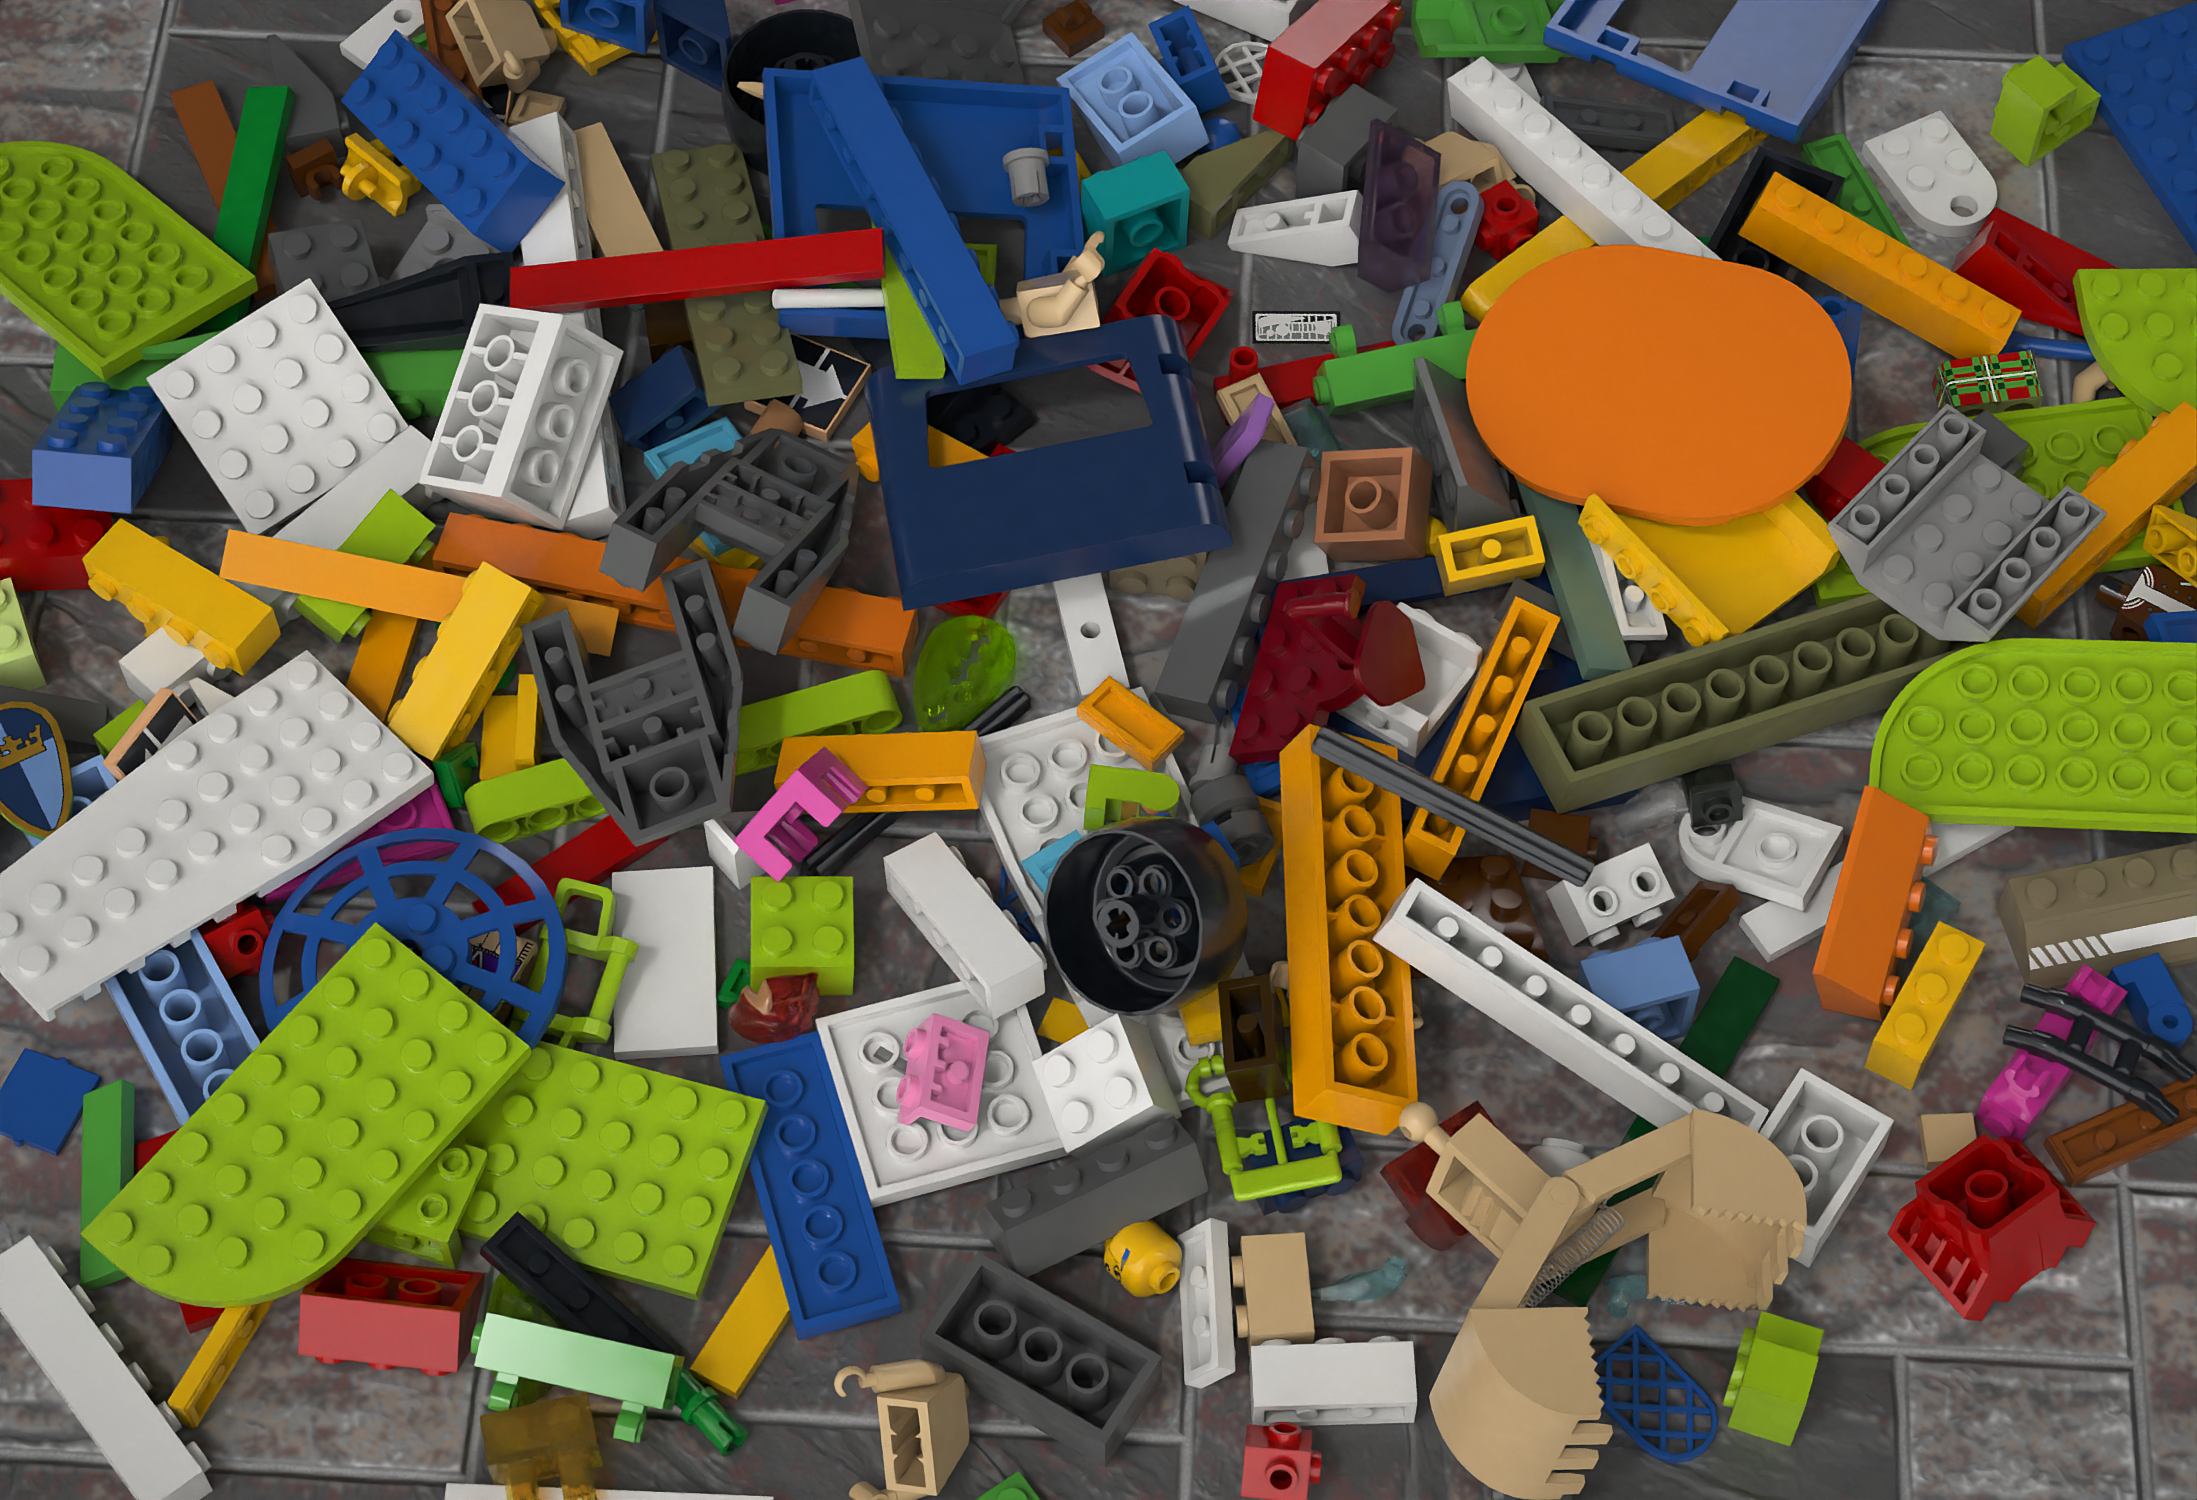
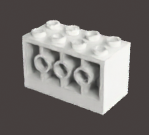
(521, 416)

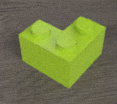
(2041, 109)
(1772, 1377)

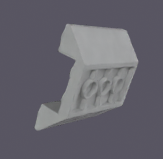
(1956, 533)

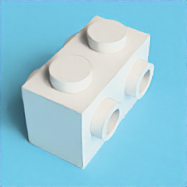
(1615, 893)

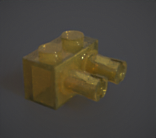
(542, 1444)

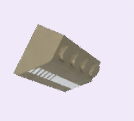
(2103, 914)

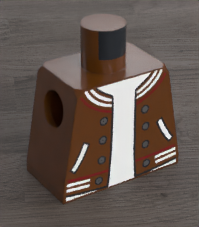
(2153, 592)

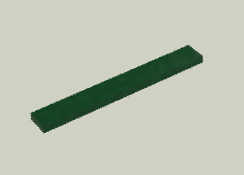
(1713, 1044)

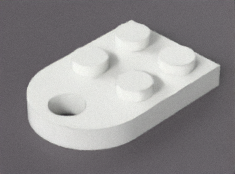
(1931, 173)
(1765, 854)

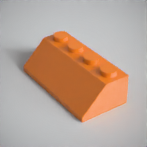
(1874, 906)

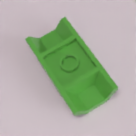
(1488, 28)

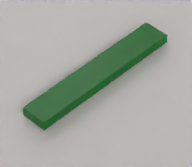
(251, 186)

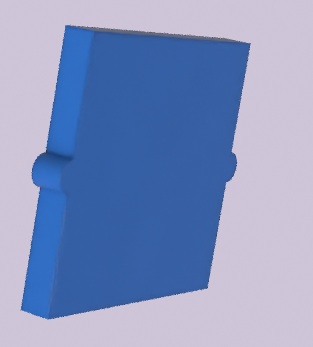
(43, 1101)

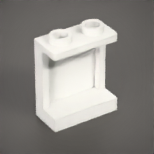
(1449, 669)

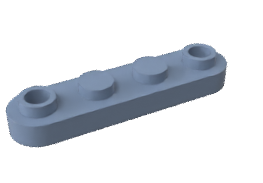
(1451, 249)

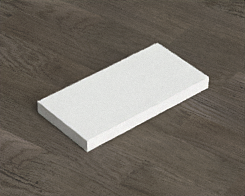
(671, 987)

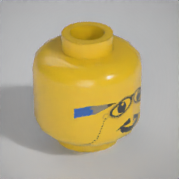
(1143, 1259)

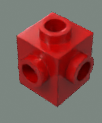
(1506, 221)
(224, 941)
(1279, 1462)

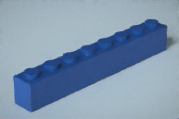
(916, 226)

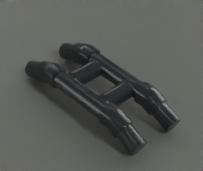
(2072, 1053)

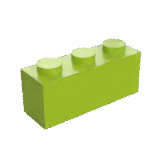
(388, 533)

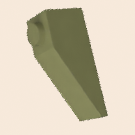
(1231, 177)

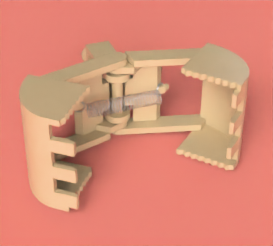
(1525, 1376)

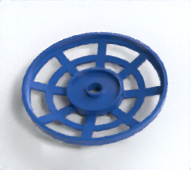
(428, 924)

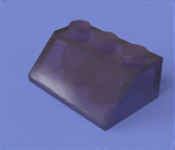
(1397, 209)

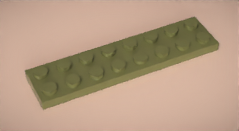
(734, 336)

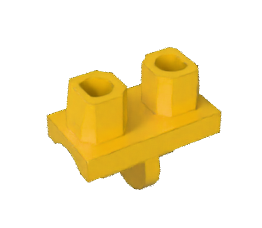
(373, 174)

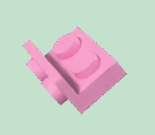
(943, 1073)

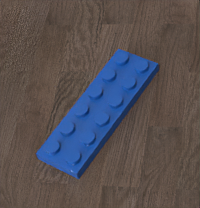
(812, 1189)

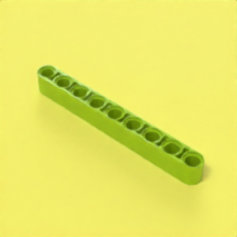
(556, 796)

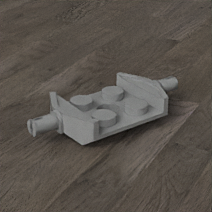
(438, 242)

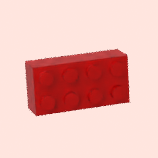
(1322, 58)
(45, 543)

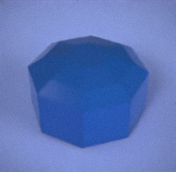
(1220, 133)

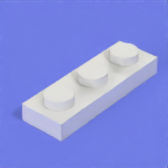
(1206, 1304)

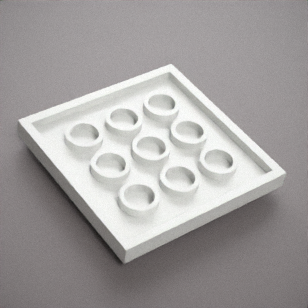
(278, 407)
(927, 1156)

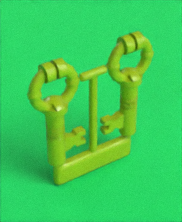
(1232, 1149)

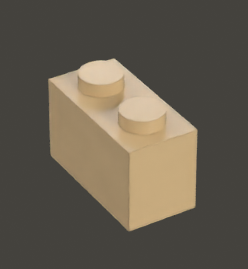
(1274, 1289)

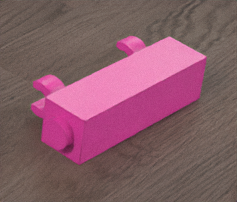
(2031, 1082)

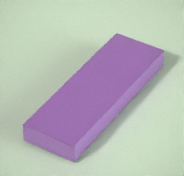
(1242, 437)

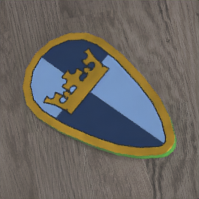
(33, 770)

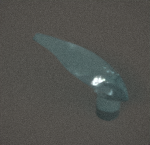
(1364, 1284)
(1629, 1288)

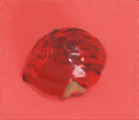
(778, 1010)

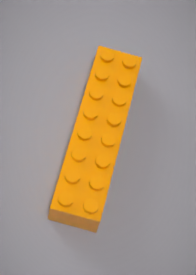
(1344, 988)

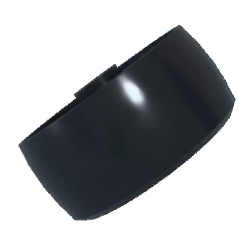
(784, 41)
(1110, 937)

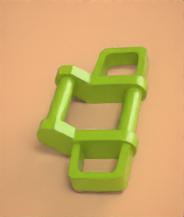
(603, 947)

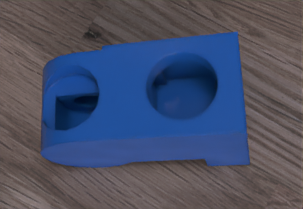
(2154, 999)

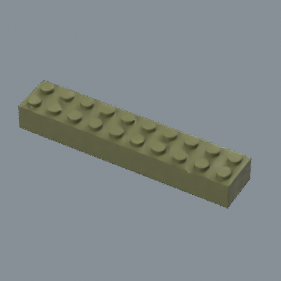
(1724, 699)

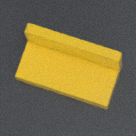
(512, 731)

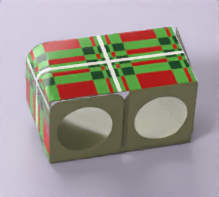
(1989, 383)

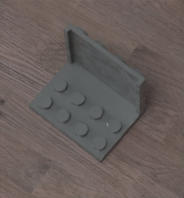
(939, 38)

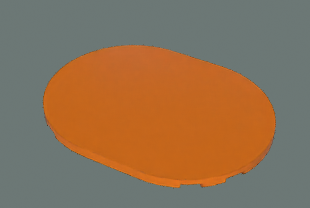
(1659, 384)

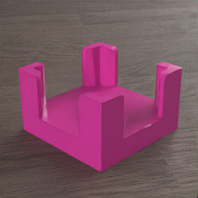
(780, 814)

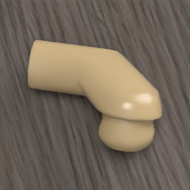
(2088, 382)

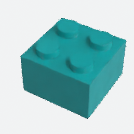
(1136, 209)

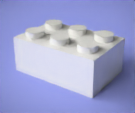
(1831, 1147)

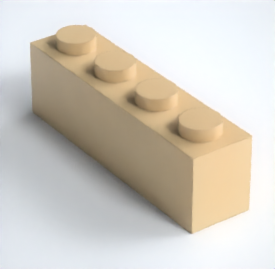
(612, 207)

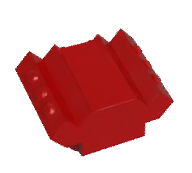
(1168, 289)
(1988, 1224)

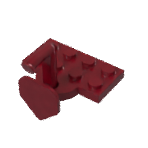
(1322, 661)

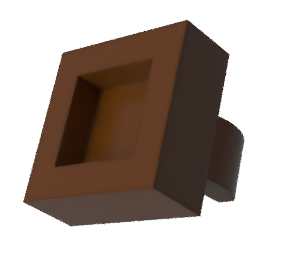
(1073, 27)
(314, 169)

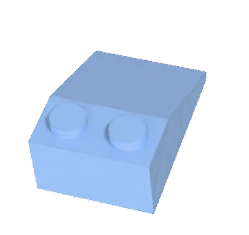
(1133, 104)

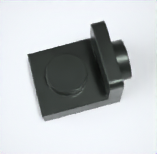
(1713, 795)

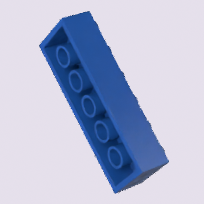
(452, 143)

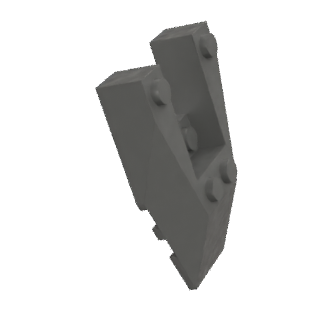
(773, 502)
(661, 735)

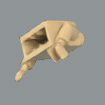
(501, 41)
(1474, 163)
(1059, 300)
(920, 1426)

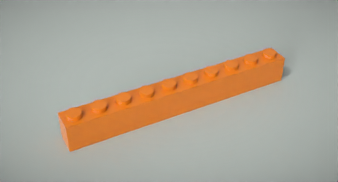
(838, 630)

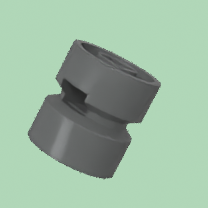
(1236, 811)

